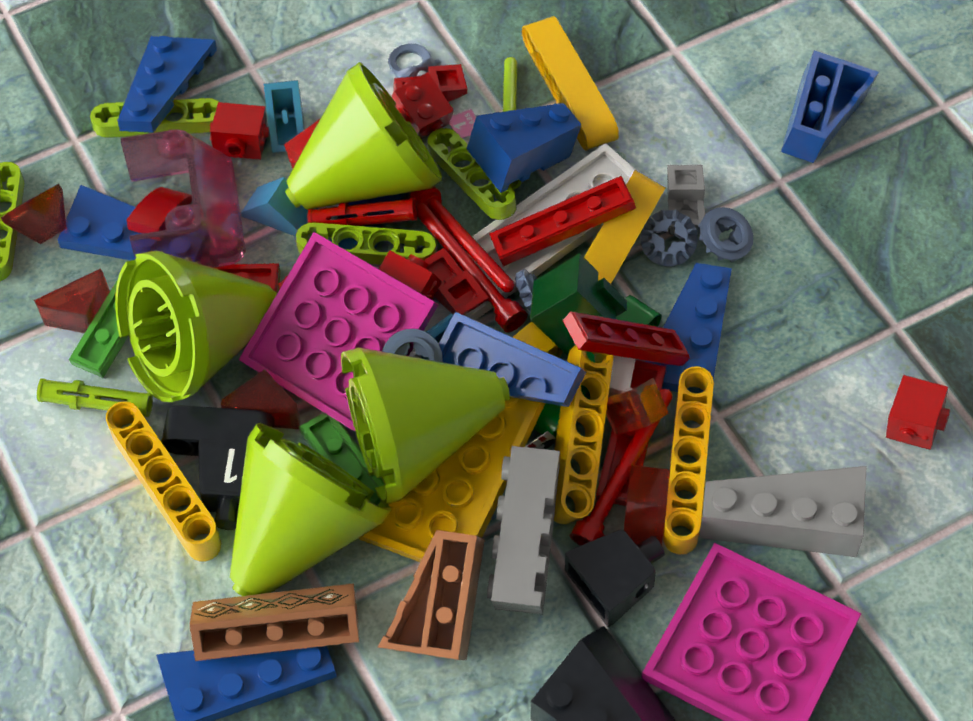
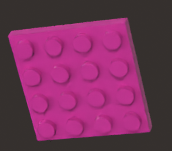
(325, 309)
(750, 642)

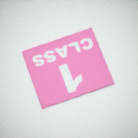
(463, 123)

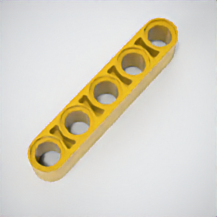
(570, 81)
(620, 233)
(573, 445)
(692, 475)
(165, 495)

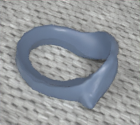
(411, 71)

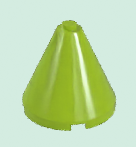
(360, 149)
(184, 320)
(415, 413)
(293, 512)

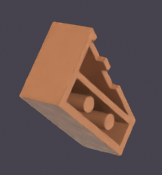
(441, 599)

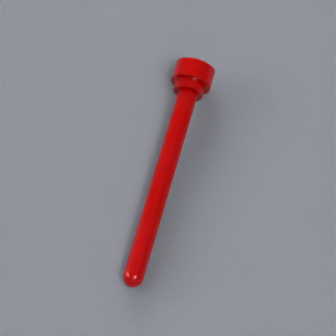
(433, 200)
(508, 313)
(592, 526)

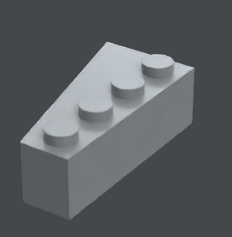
(789, 511)
(525, 531)

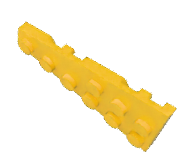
(461, 490)

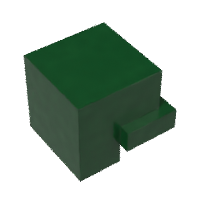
(572, 289)

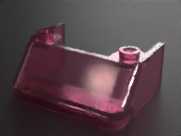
(210, 226)

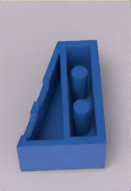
(824, 103)
(522, 141)

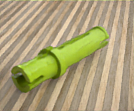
(53, 392)

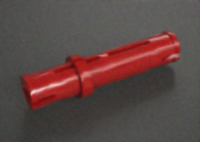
(403, 211)

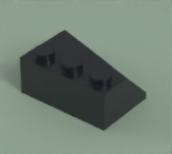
(597, 685)

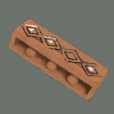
(274, 622)

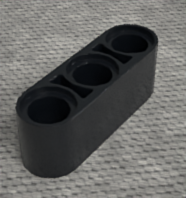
(189, 423)

